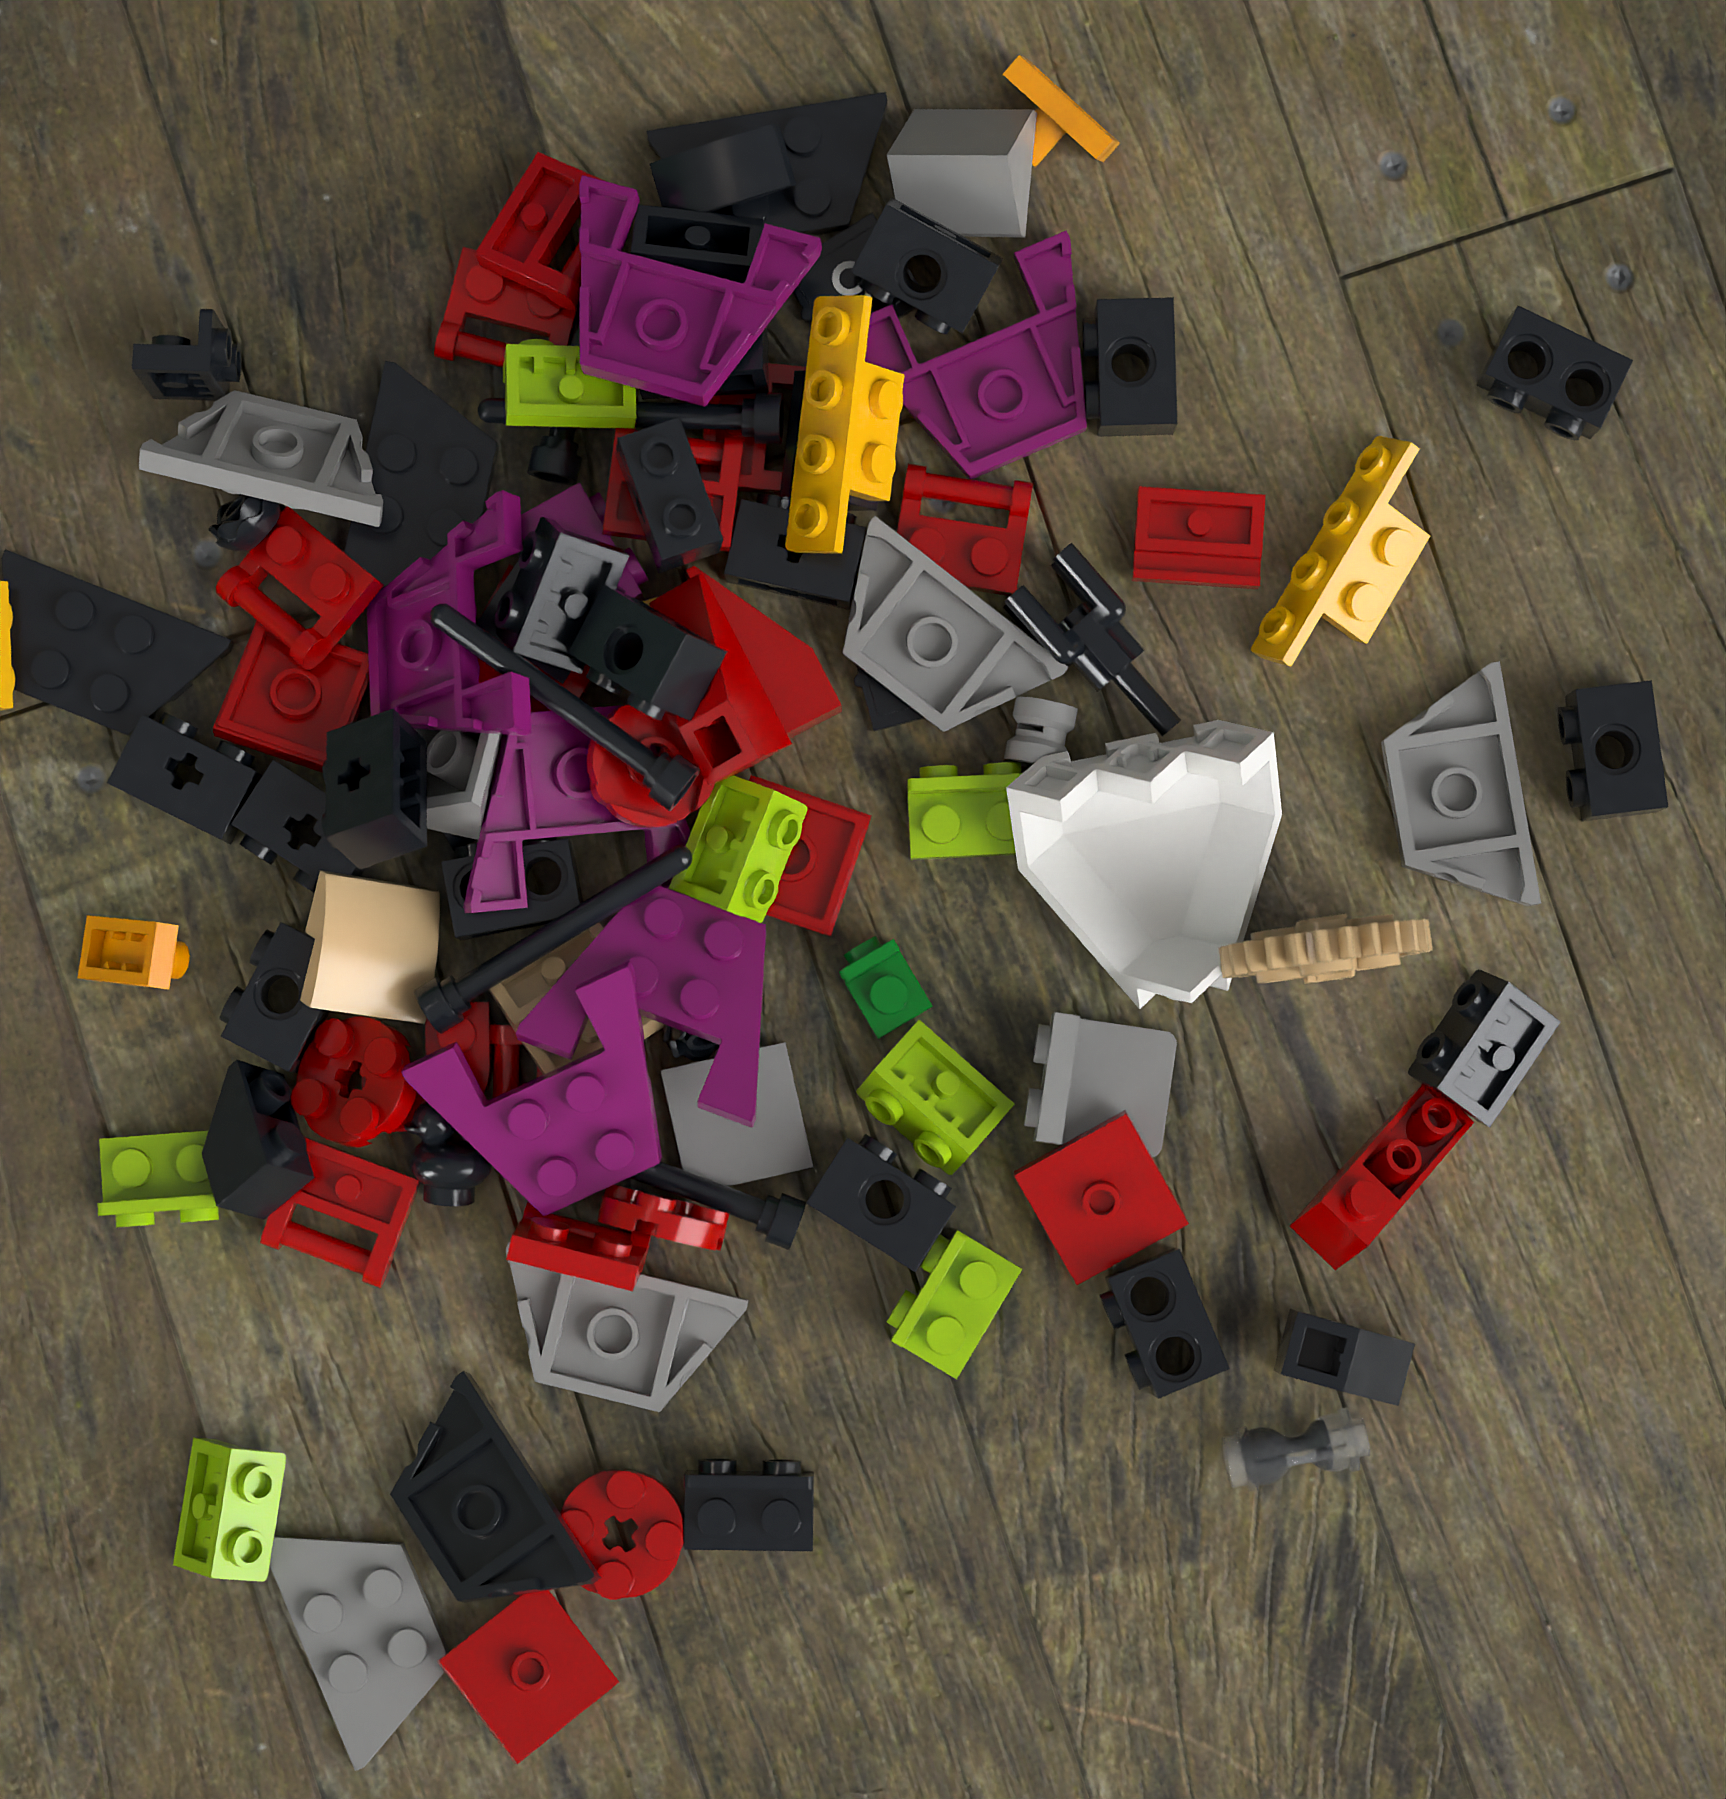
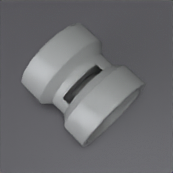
(1035, 716)

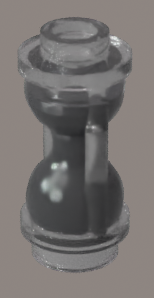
(1266, 1455)

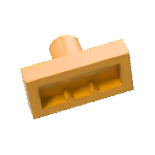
(1057, 114)
(132, 952)

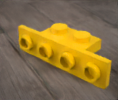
(844, 426)
(1352, 562)

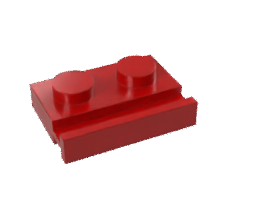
(1198, 537)

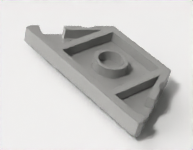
(273, 455)
(935, 637)
(1462, 792)
(617, 1340)
(362, 1632)

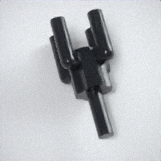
(1092, 636)

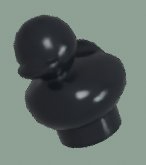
(444, 1166)

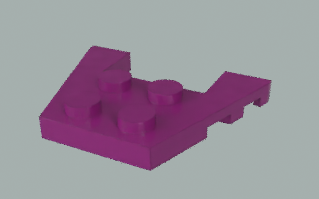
(667, 323)
(1003, 390)
(420, 667)
(543, 793)
(692, 972)
(570, 1126)

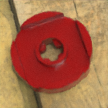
(621, 787)
(325, 1073)
(663, 1217)
(657, 1538)

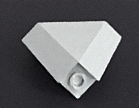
(1153, 850)

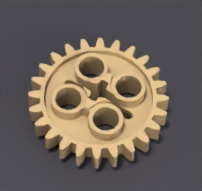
(1325, 948)

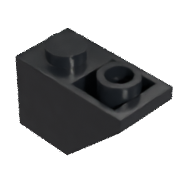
(255, 1143)
(1343, 1357)

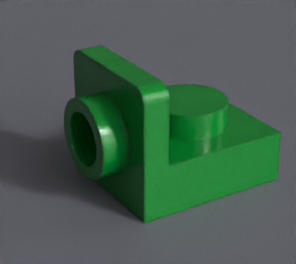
(883, 985)

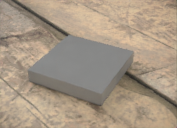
(727, 1149)

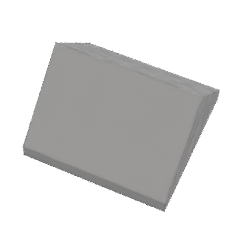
(967, 168)
(459, 779)

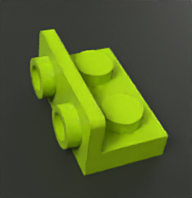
(551, 391)
(961, 813)
(740, 847)
(934, 1099)
(154, 1176)
(954, 1302)
(229, 1510)

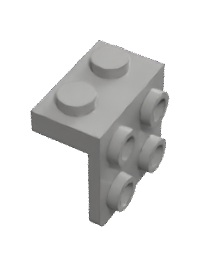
(1097, 1073)

